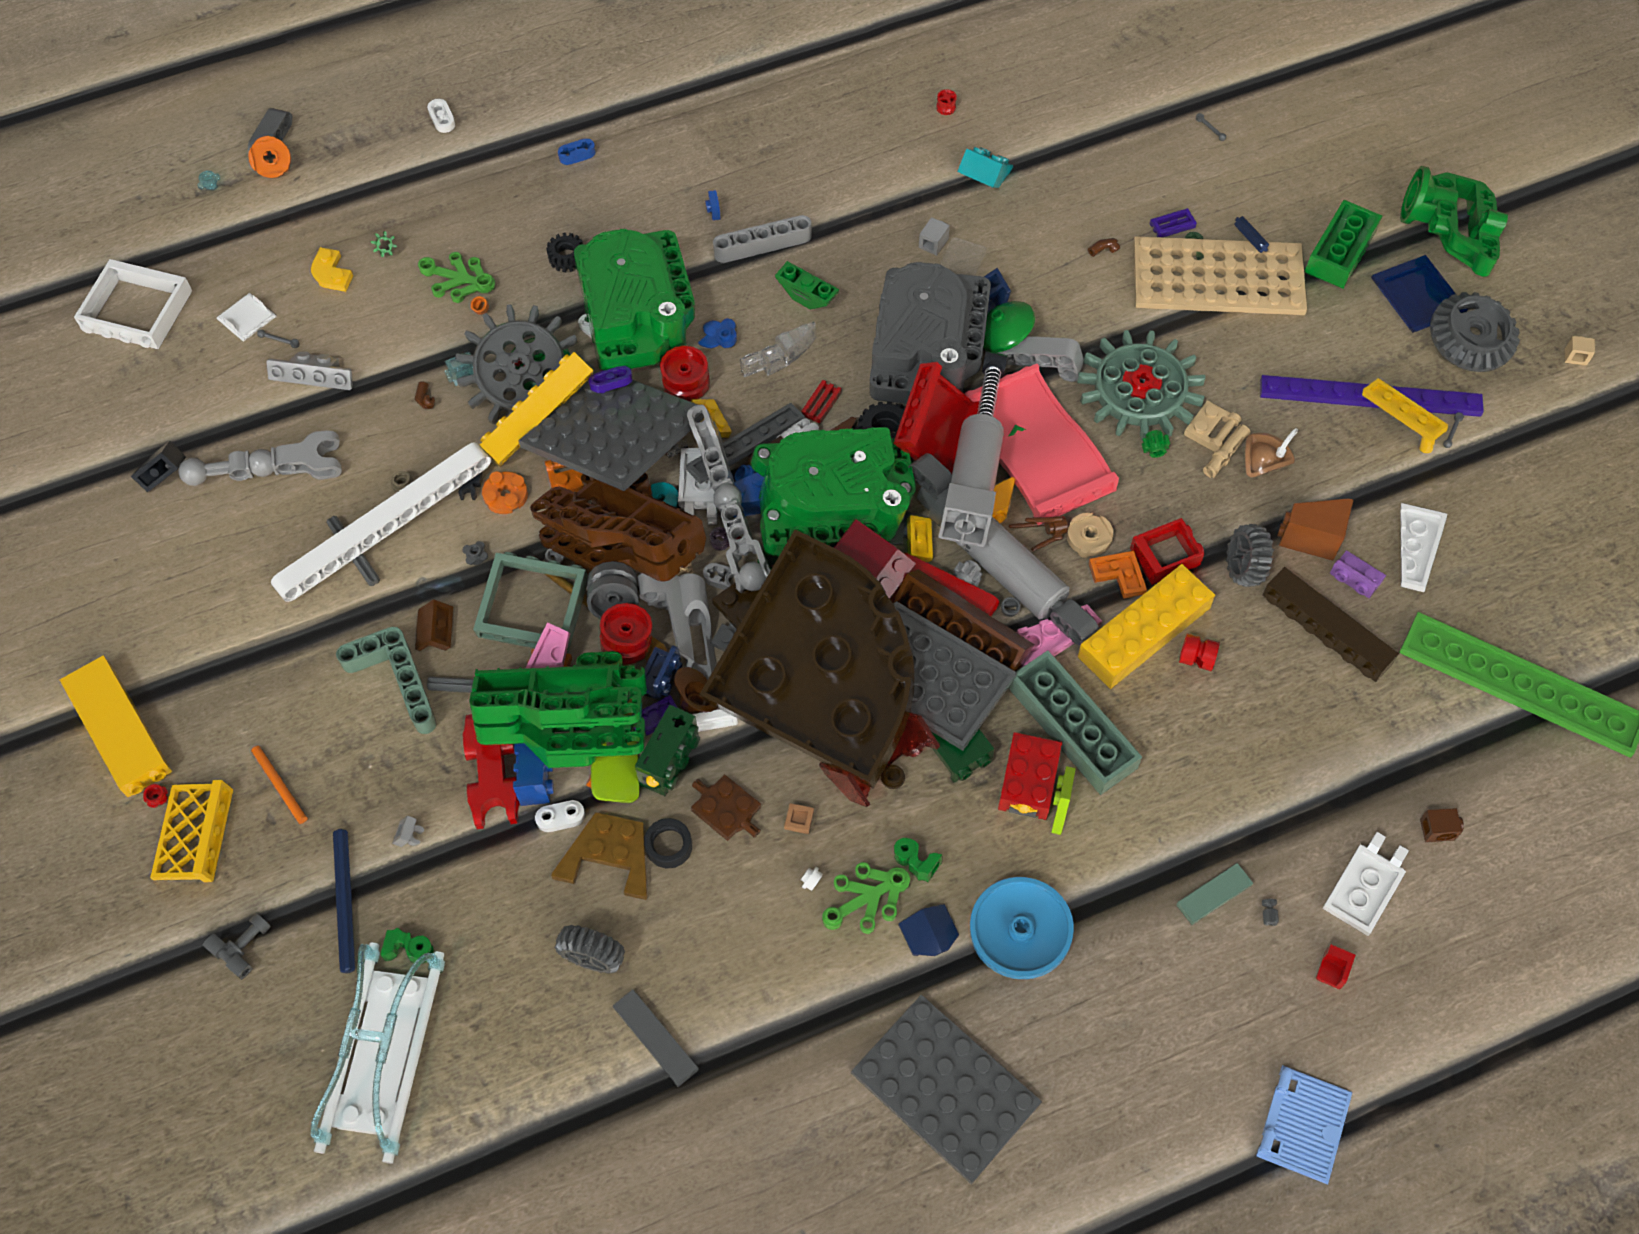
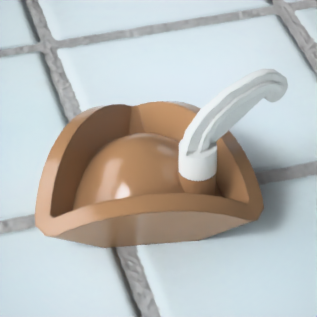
(1267, 453)

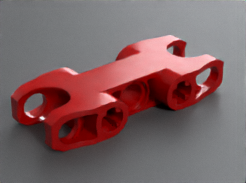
(493, 785)

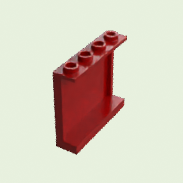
(933, 417)

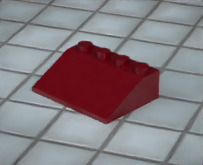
(876, 555)

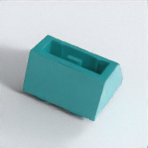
(983, 167)

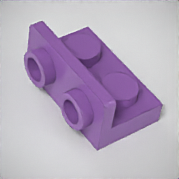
(1357, 574)

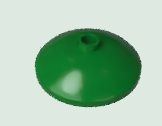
(1007, 326)

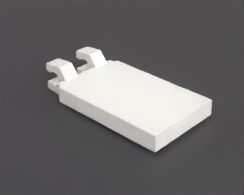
(691, 493)
(1366, 886)

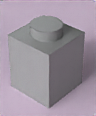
(934, 236)

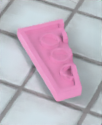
(1049, 637)

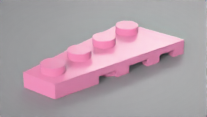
(550, 648)

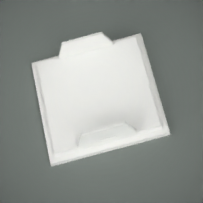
(246, 317)

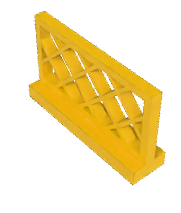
(209, 832)

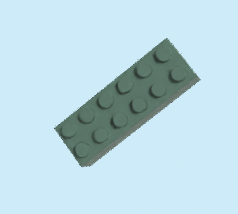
(1076, 721)

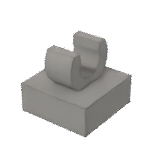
(405, 832)

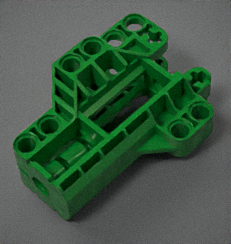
(537, 702)

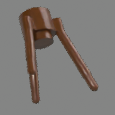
(1053, 525)

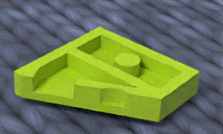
(1062, 798)

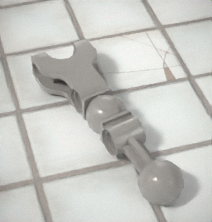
(284, 460)

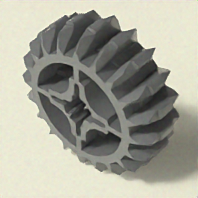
(1249, 555)
(589, 949)

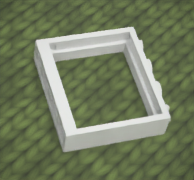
(141, 276)

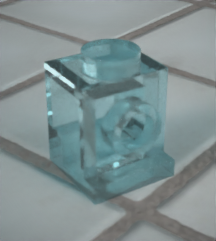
(457, 369)

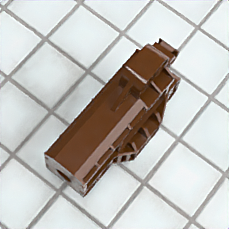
(639, 527)

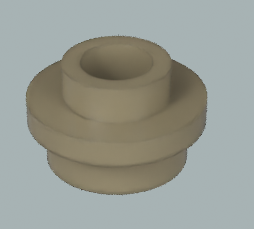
(399, 477)

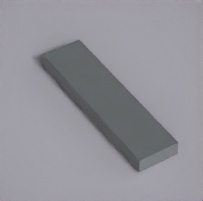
(655, 1038)

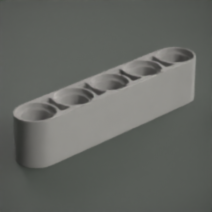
(762, 239)

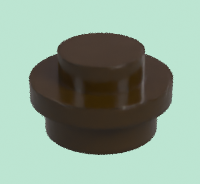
(893, 777)

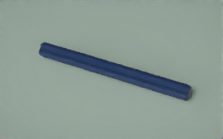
(343, 901)

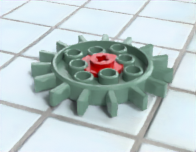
(1141, 384)

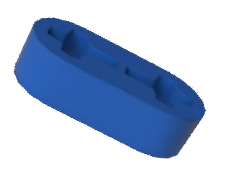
(576, 151)

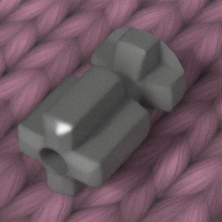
(1270, 915)

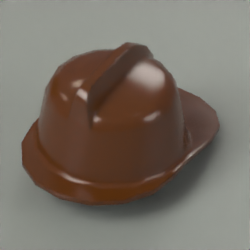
(690, 684)

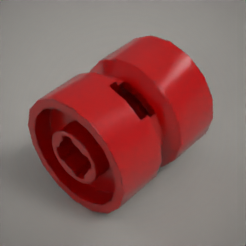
(1199, 652)

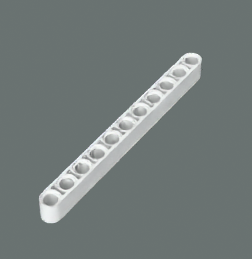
(380, 522)

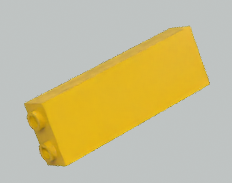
(115, 726)

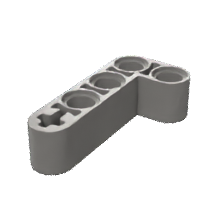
(1048, 352)

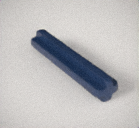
(1251, 234)

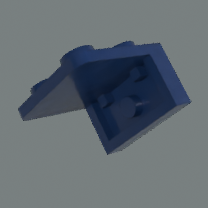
(660, 672)

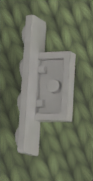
(311, 370)

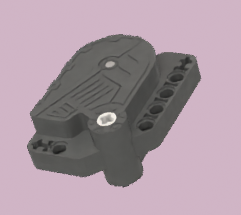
(926, 319)

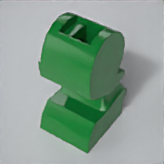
(906, 854)
(414, 946)

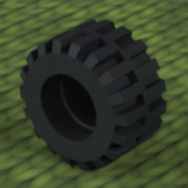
(882, 416)

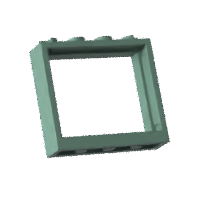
(533, 564)

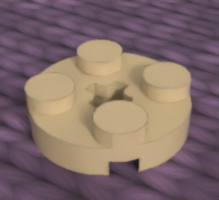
(1089, 546)

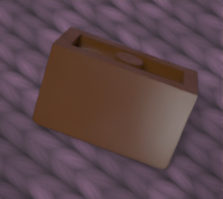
(434, 626)

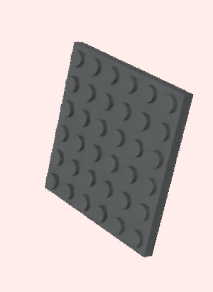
(612, 432)

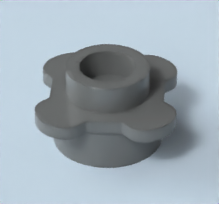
(479, 557)

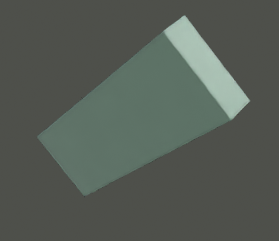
(1214, 894)

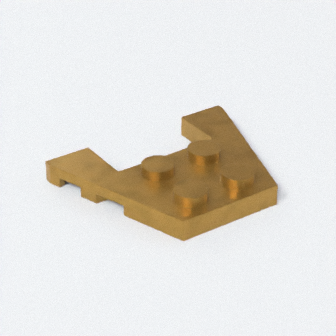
(611, 843)

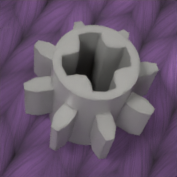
(968, 572)

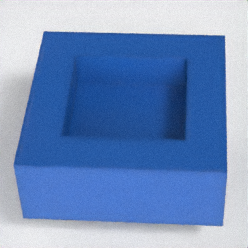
(712, 205)

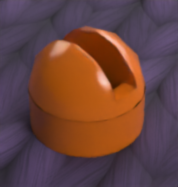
(477, 303)

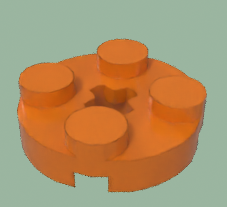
(263, 167)
(504, 481)

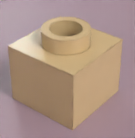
(1579, 350)

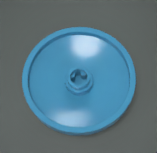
(1021, 928)

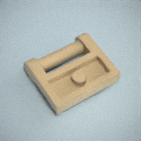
(1206, 422)

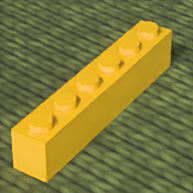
(542, 401)

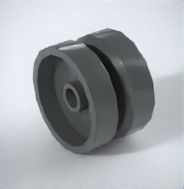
(611, 585)

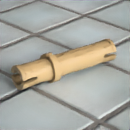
(1222, 456)

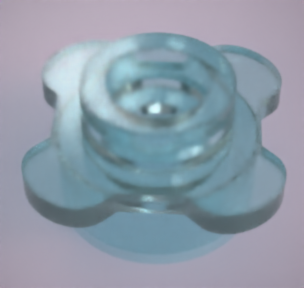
(208, 180)

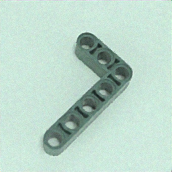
(407, 669)

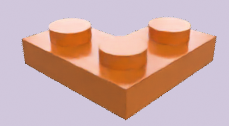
(1121, 567)

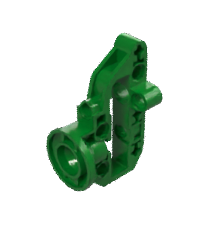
(1435, 202)

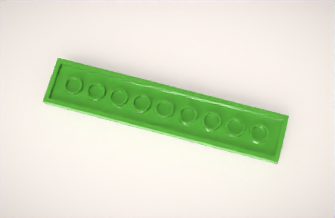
(1523, 684)

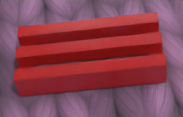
(828, 389)

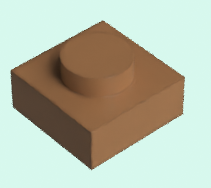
(799, 818)

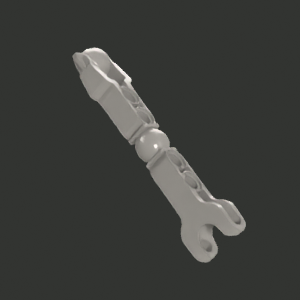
(728, 500)

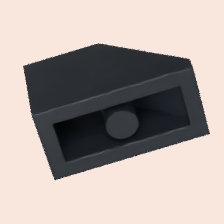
(158, 466)

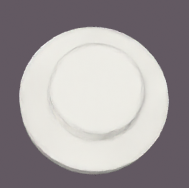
(811, 878)

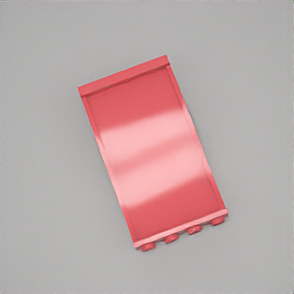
(1053, 457)

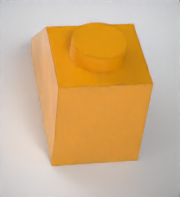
(1002, 499)

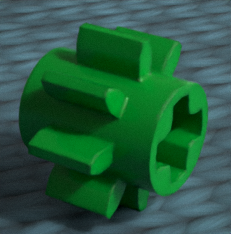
(377, 243)
(1155, 443)

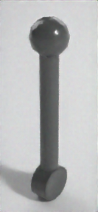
(1200, 118)
(294, 342)
(1458, 418)

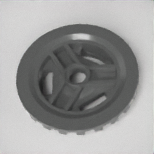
(1461, 347)

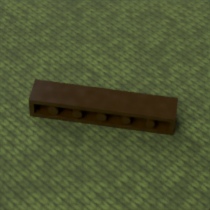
(1330, 624)

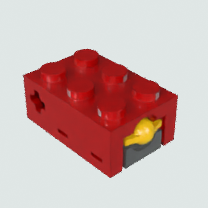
(1030, 776)

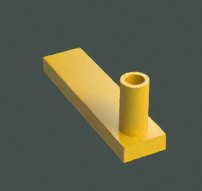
(1407, 412)

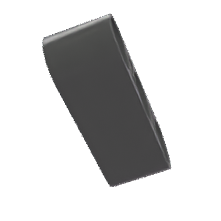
(274, 124)

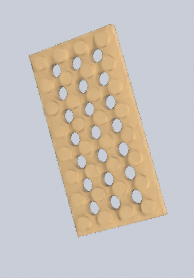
(1209, 300)

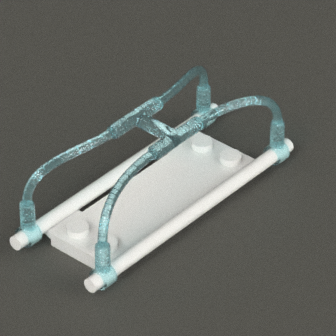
(384, 1053)

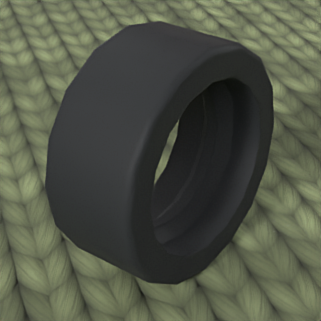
(660, 826)

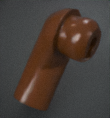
(1102, 244)
(421, 396)

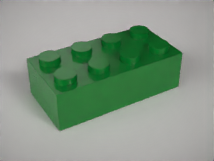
(1343, 244)

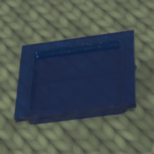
(1414, 291)

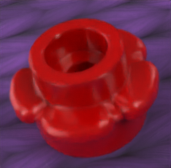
(153, 790)

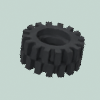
(560, 244)

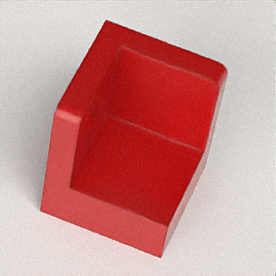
(1335, 967)

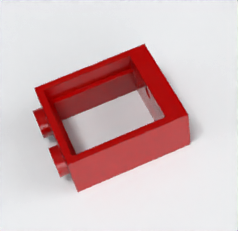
(1148, 561)

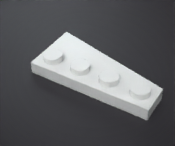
(1419, 540)

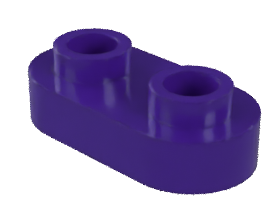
(610, 379)

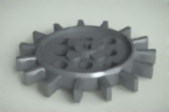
(494, 343)

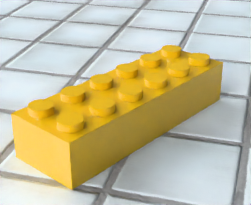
(1146, 626)

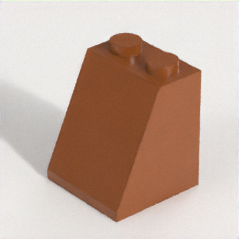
(1316, 527)

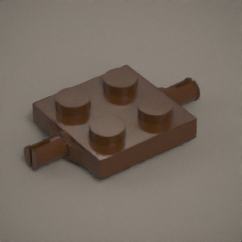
(726, 807)

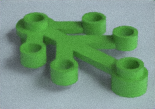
(482, 282)
(869, 895)

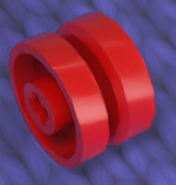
(685, 373)
(626, 630)

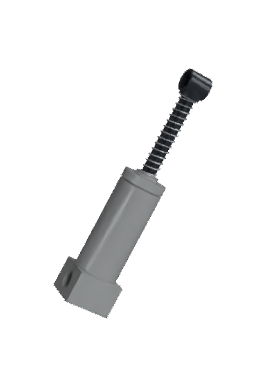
(976, 463)

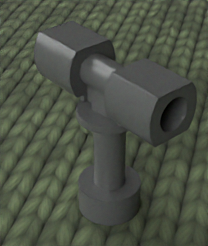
(231, 952)

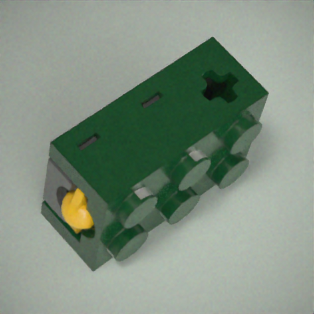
(667, 751)

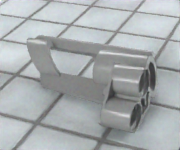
(688, 606)

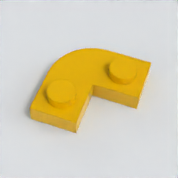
(327, 274)

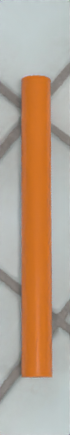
(279, 784)

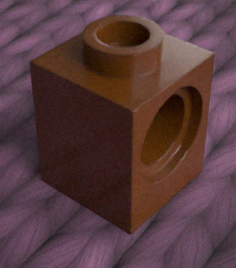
(1441, 825)

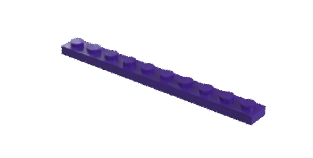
(1351, 394)

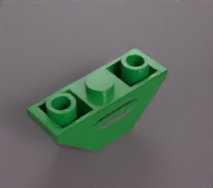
(805, 287)

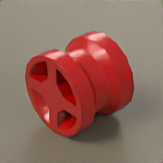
(946, 102)

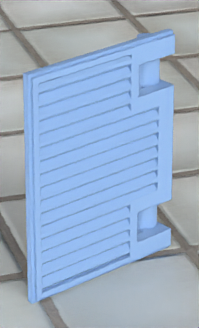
(1305, 1124)

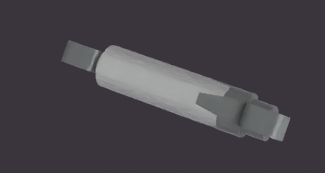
(1008, 560)

